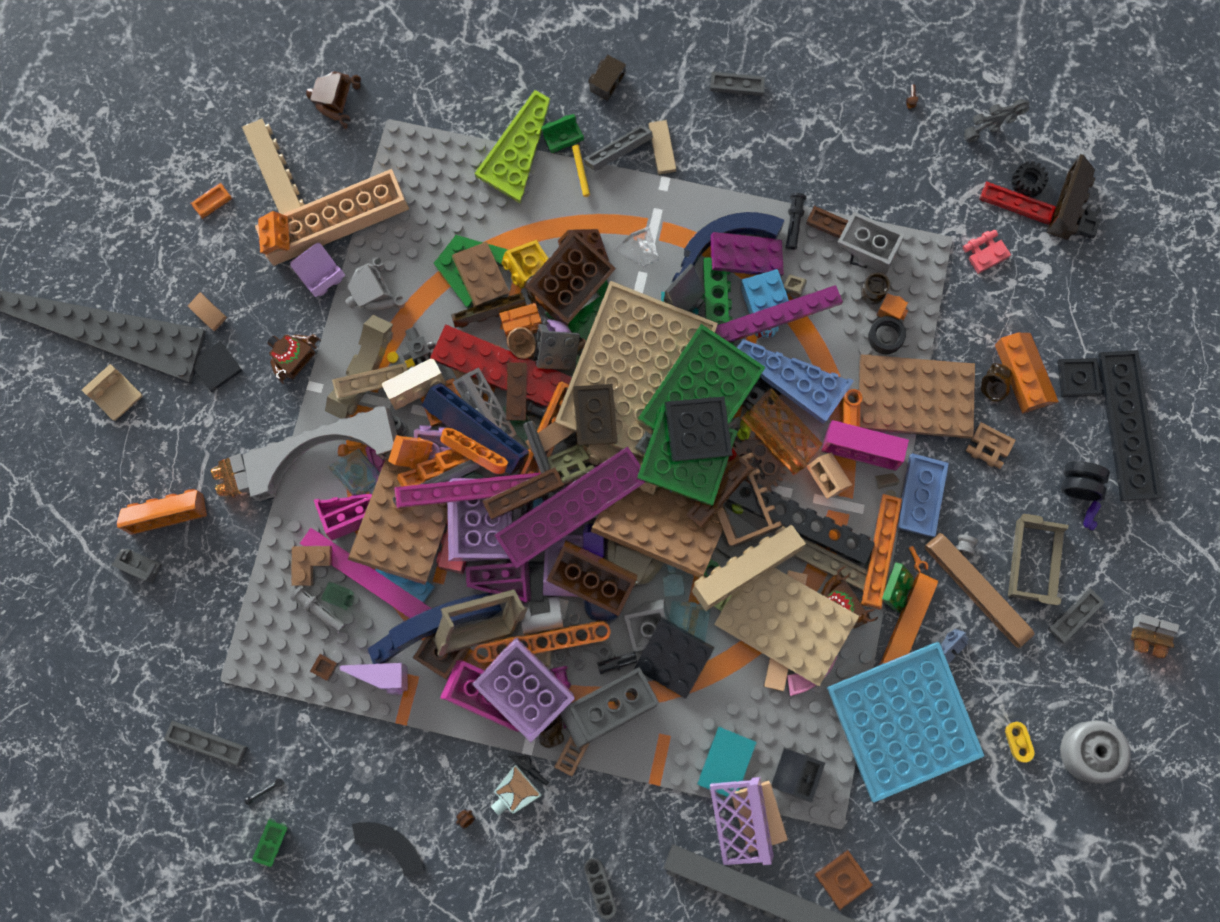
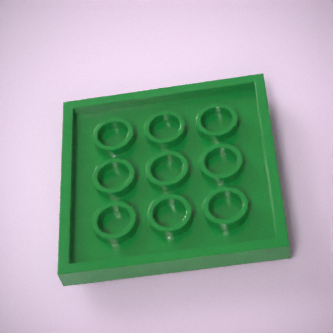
(689, 478)

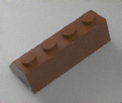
(592, 578)

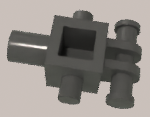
(417, 347)

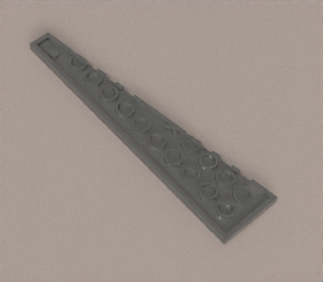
(145, 341)

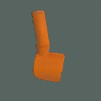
(343, 449)
(917, 560)

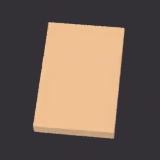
(775, 823)

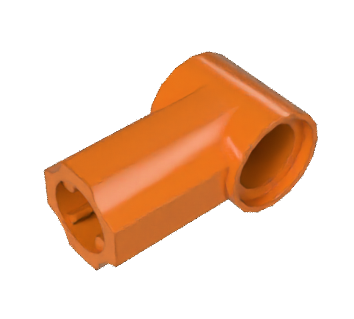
(851, 411)

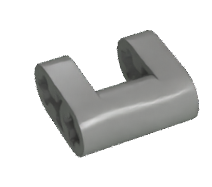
(545, 621)

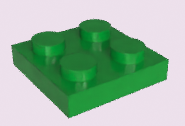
(897, 588)

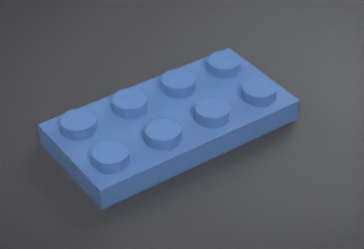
(922, 495)

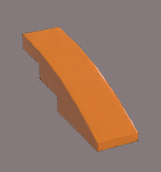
(426, 470)

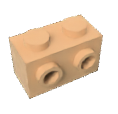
(829, 475)

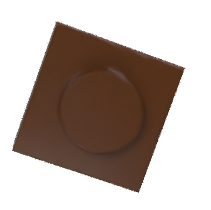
(324, 667)

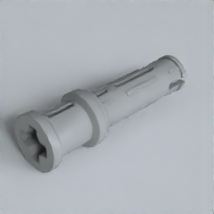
(311, 604)

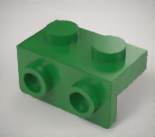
(562, 133)

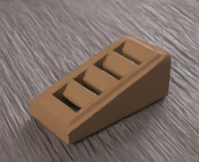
(564, 768)

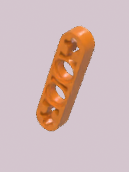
(489, 460)

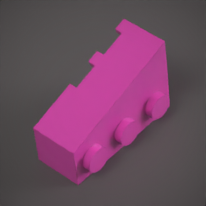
(342, 515)

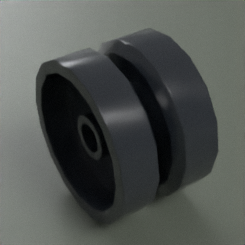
(1085, 481)

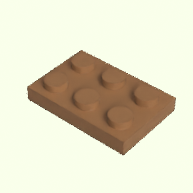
(480, 274)

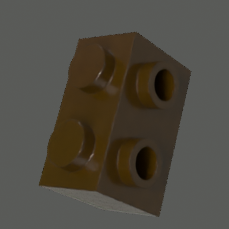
(607, 77)

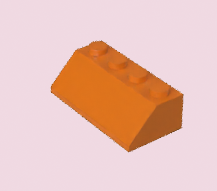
(1029, 375)
(162, 512)

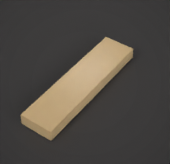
(366, 381)

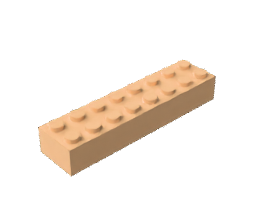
(341, 214)

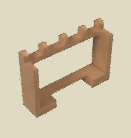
(729, 530)

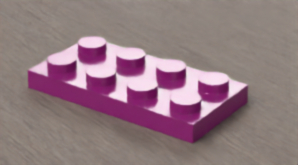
(746, 254)

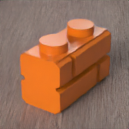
(521, 317)

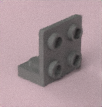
(556, 349)

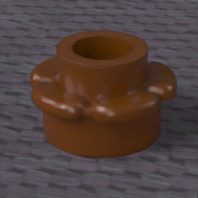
(465, 818)

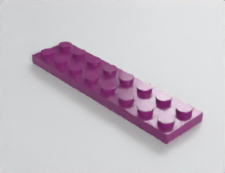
(570, 507)

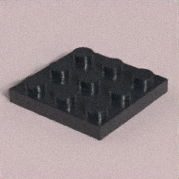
(698, 429)
(674, 657)

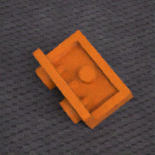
(273, 232)

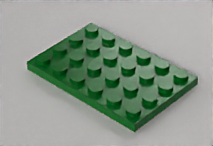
(706, 370)

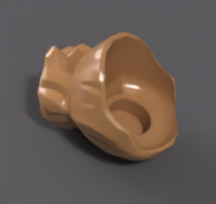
(521, 343)

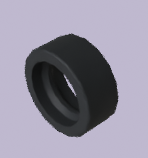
(887, 321)

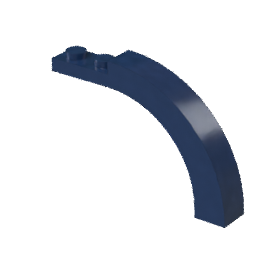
(742, 223)
(423, 626)

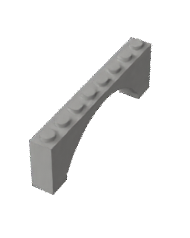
(269, 464)

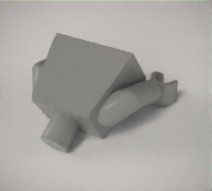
(370, 290)

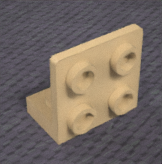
(112, 392)

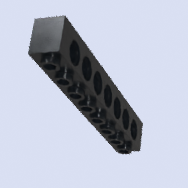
(862, 547)

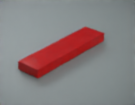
(1017, 203)

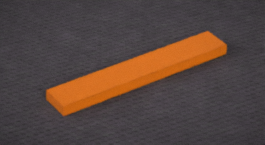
(881, 552)

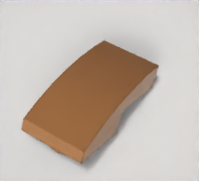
(207, 311)

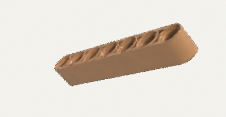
(979, 590)

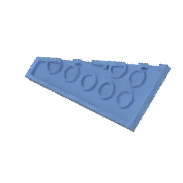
(800, 381)

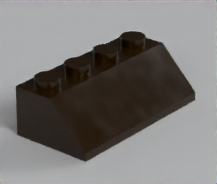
(1071, 199)

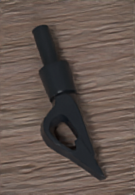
(534, 773)

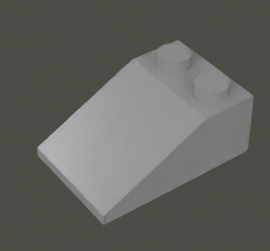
(871, 241)

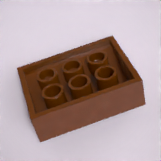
(569, 278)

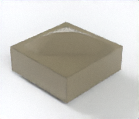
(795, 285)

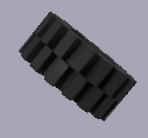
(1034, 170)

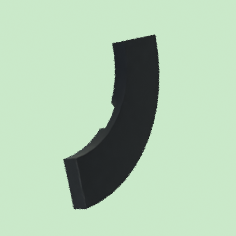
(392, 841)

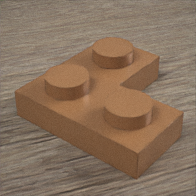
(303, 561)

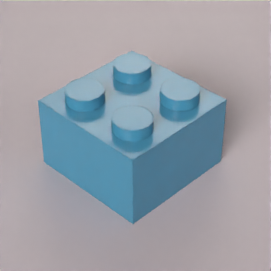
(763, 291)

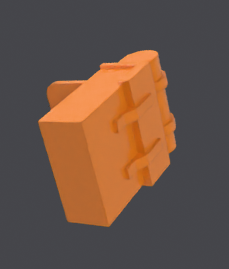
(410, 451)

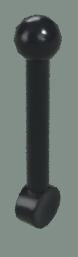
(278, 782)

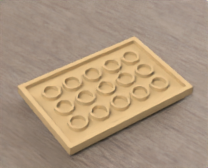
(788, 623)

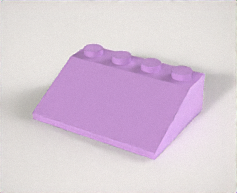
(473, 531)
(523, 689)

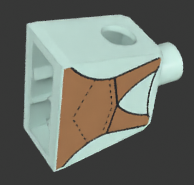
(515, 792)

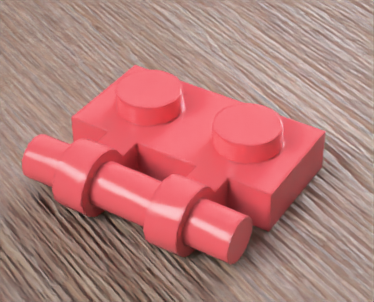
(988, 257)

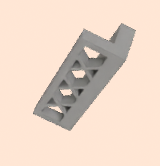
(472, 393)

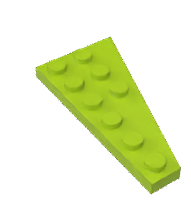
(513, 154)

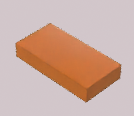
(211, 200)

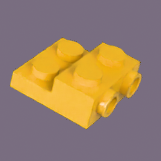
(524, 262)

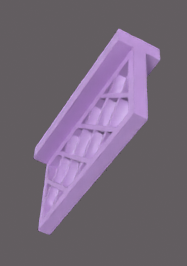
(759, 825)

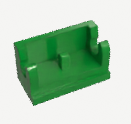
(269, 843)

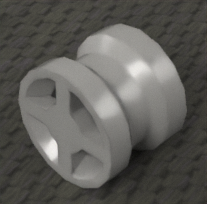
(966, 545)

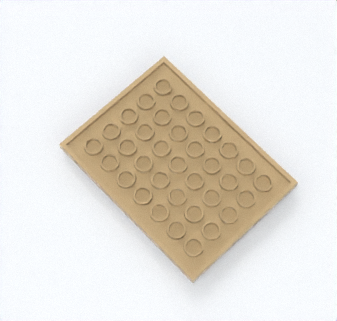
(633, 349)

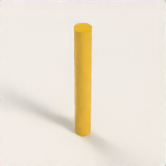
(581, 172)

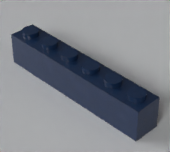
(464, 418)

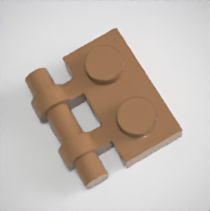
(993, 440)

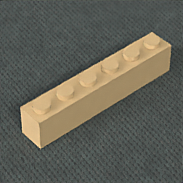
(272, 166)
(748, 567)

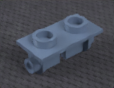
(954, 641)

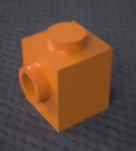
(894, 307)

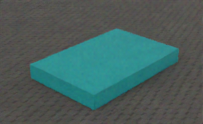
(726, 760)

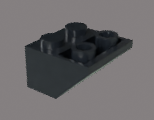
(798, 775)

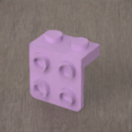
(317, 270)

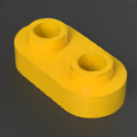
(1020, 741)

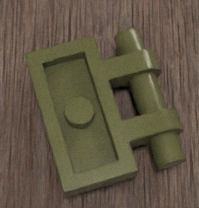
(570, 459)

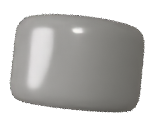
(1080, 755)

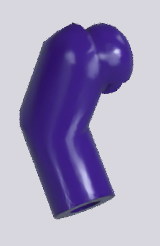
(1090, 515)

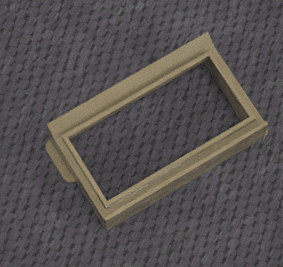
(1037, 522)
(451, 639)

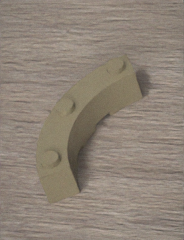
(373, 342)

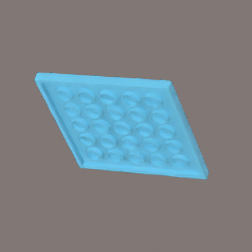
(905, 722)

